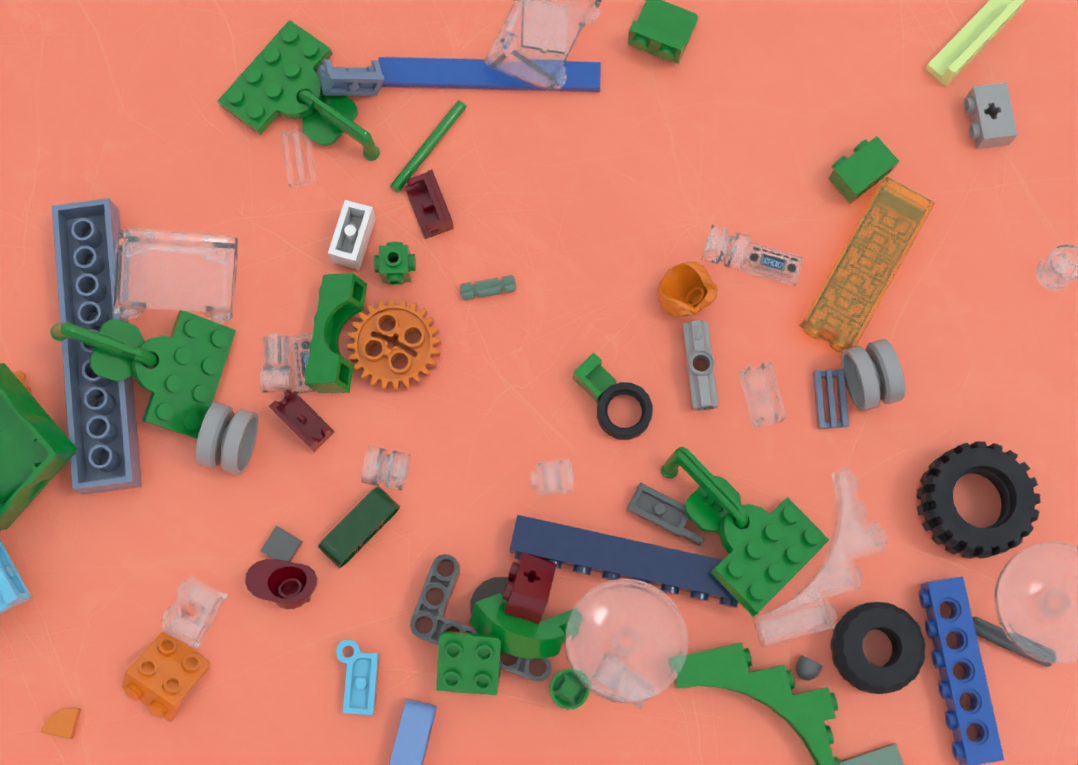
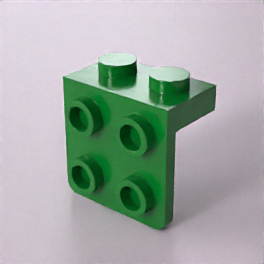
(663, 30)
(468, 663)

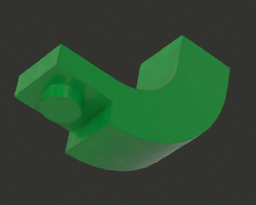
(518, 635)

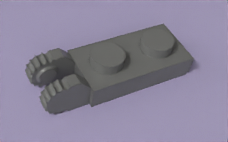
(662, 512)

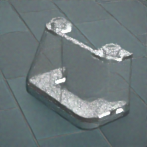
(529, 64)
(174, 273)

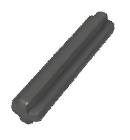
(996, 635)

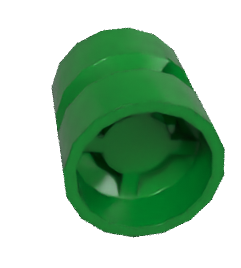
(568, 690)

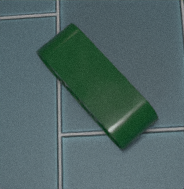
(358, 527)

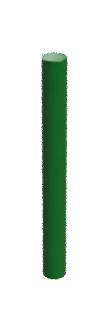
(428, 146)

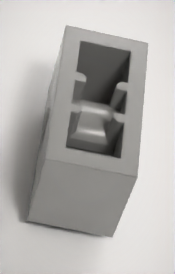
(996, 103)

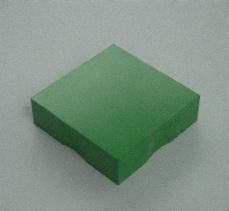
(30, 448)

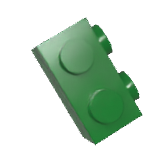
(862, 169)

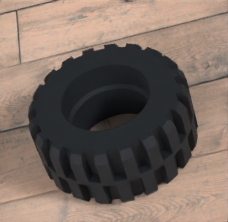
(1014, 489)

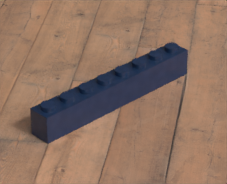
(619, 558)

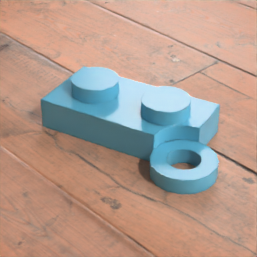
(360, 679)

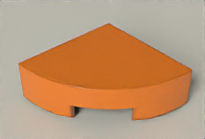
(62, 723)

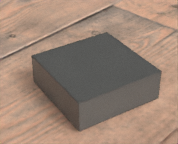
(281, 545)

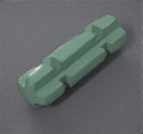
(488, 287)

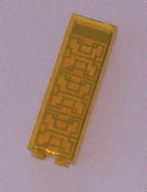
(867, 265)

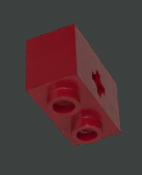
(529, 587)

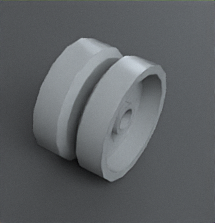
(873, 374)
(227, 438)

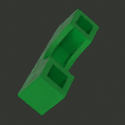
(339, 300)

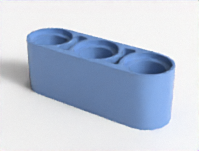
(413, 733)

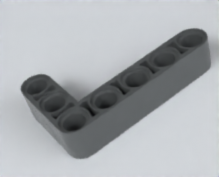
(441, 624)

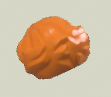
(686, 290)

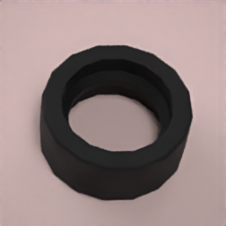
(633, 390)

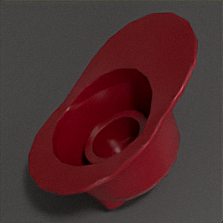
(281, 582)

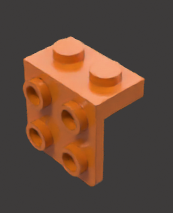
(164, 675)

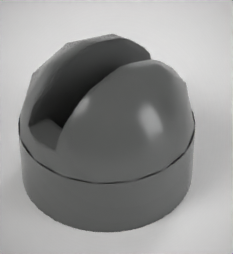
(807, 668)

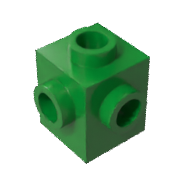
(397, 272)

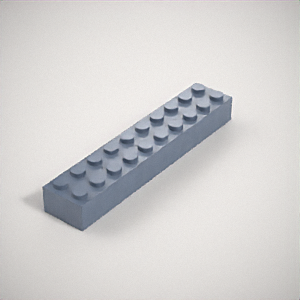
(98, 409)

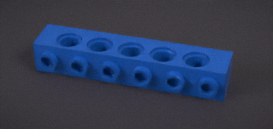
(987, 745)

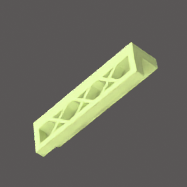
(972, 39)

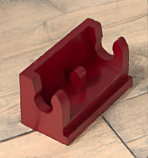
(429, 204)
(302, 420)

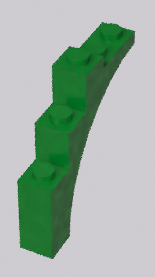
(804, 711)

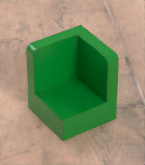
(593, 377)

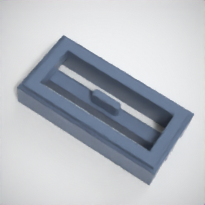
(829, 374)

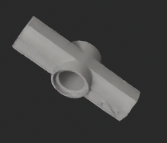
(701, 382)

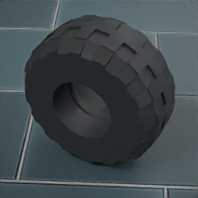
(906, 641)

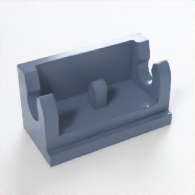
(350, 80)

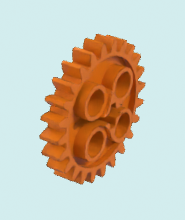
(381, 366)

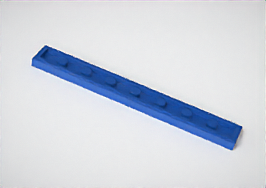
(476, 75)

